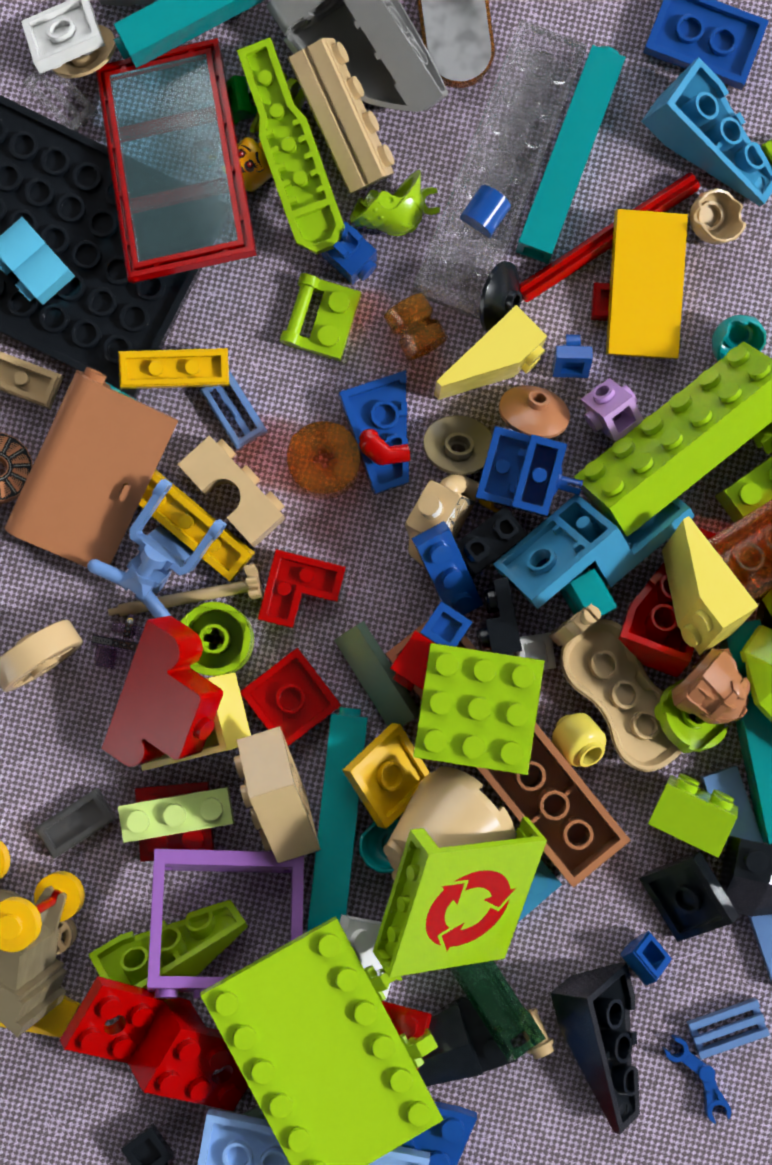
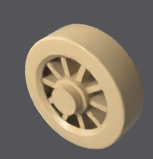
(38, 654)

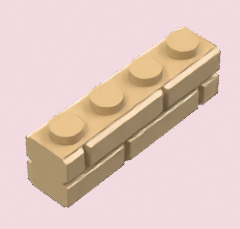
(341, 114)

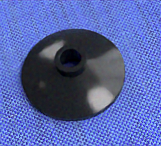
(499, 294)

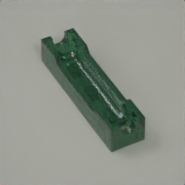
(498, 1007)

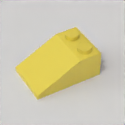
(499, 355)
(703, 589)
(229, 723)

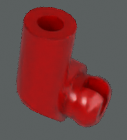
(379, 451)

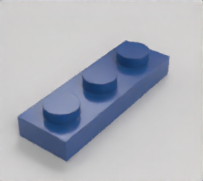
(447, 569)

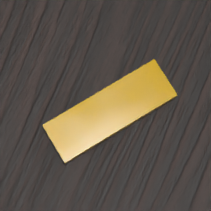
(173, 368)

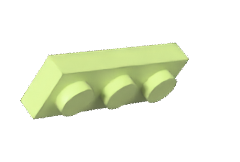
(176, 814)

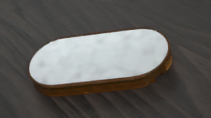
(458, 39)

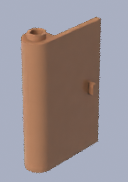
(85, 460)

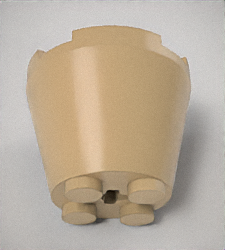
(452, 814)

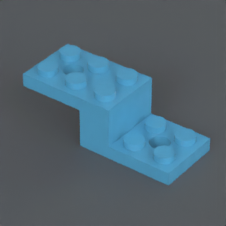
(583, 538)

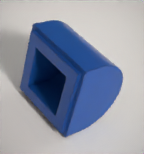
(486, 210)
(646, 958)

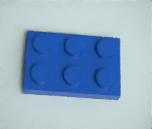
(709, 30)

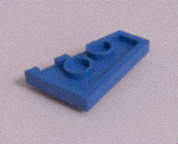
(380, 407)

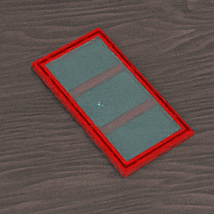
(175, 162)

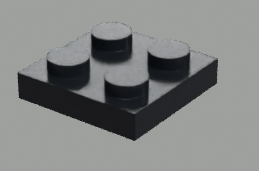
(689, 897)

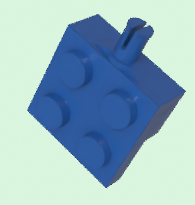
(524, 472)

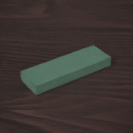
(376, 676)

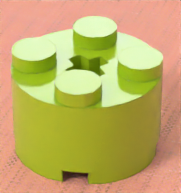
(232, 626)

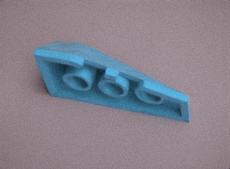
(702, 128)

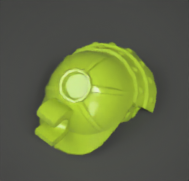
(397, 212)

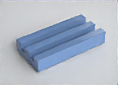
(250, 436)
(733, 1041)

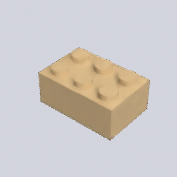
(275, 795)

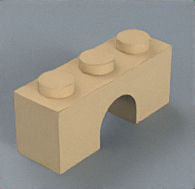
(213, 465)

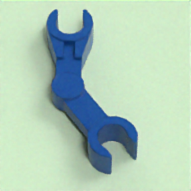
(706, 1073)

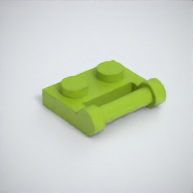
(332, 319)

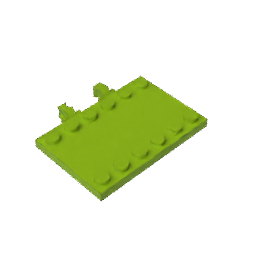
(324, 1051)

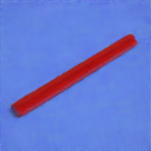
(603, 240)

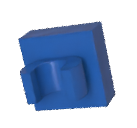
(572, 359)
(446, 626)

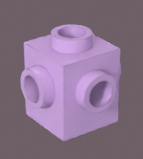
(612, 409)

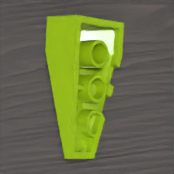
(185, 946)

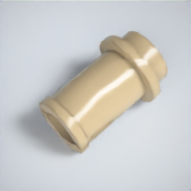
(545, 1047)

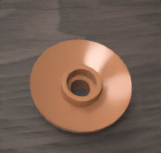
(534, 411)

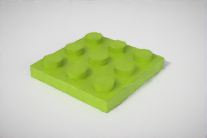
(478, 709)

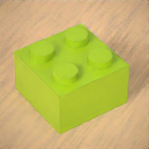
(695, 814)

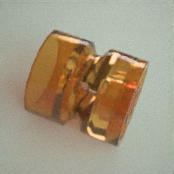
(415, 326)

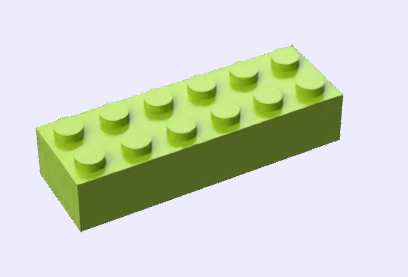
(682, 440)

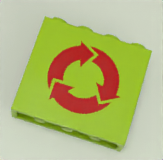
(456, 901)

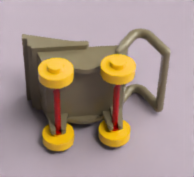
(28, 946)

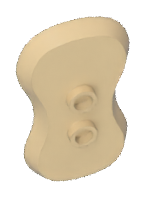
(622, 691)

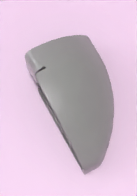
(380, 47)

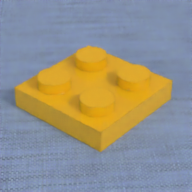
(386, 775)

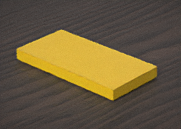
(646, 284)

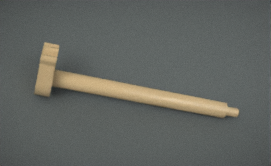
(251, 585)

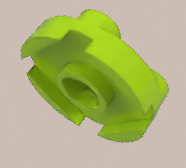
(682, 730)

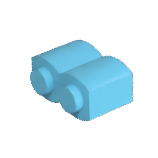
(33, 262)

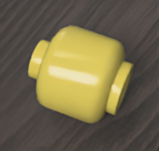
(579, 740)

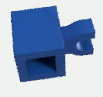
(352, 256)

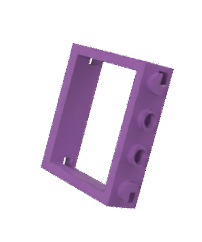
(212, 861)

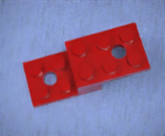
(160, 1042)

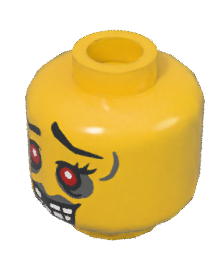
(253, 164)

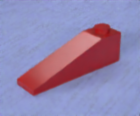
(652, 628)

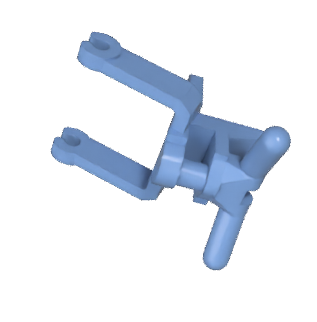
(157, 558)

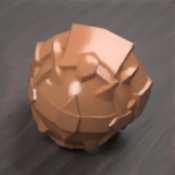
(713, 689)

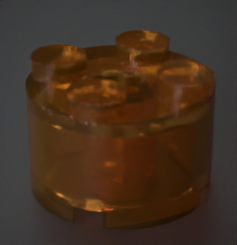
(306, 449)

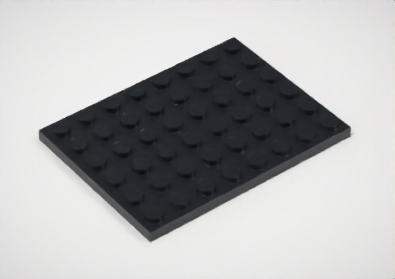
(68, 197)

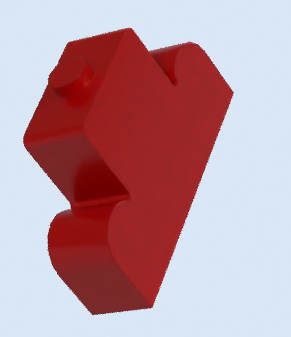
(163, 700)

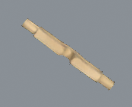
(575, 625)

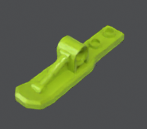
(291, 152)

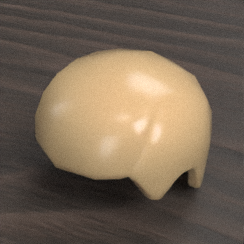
(716, 217)

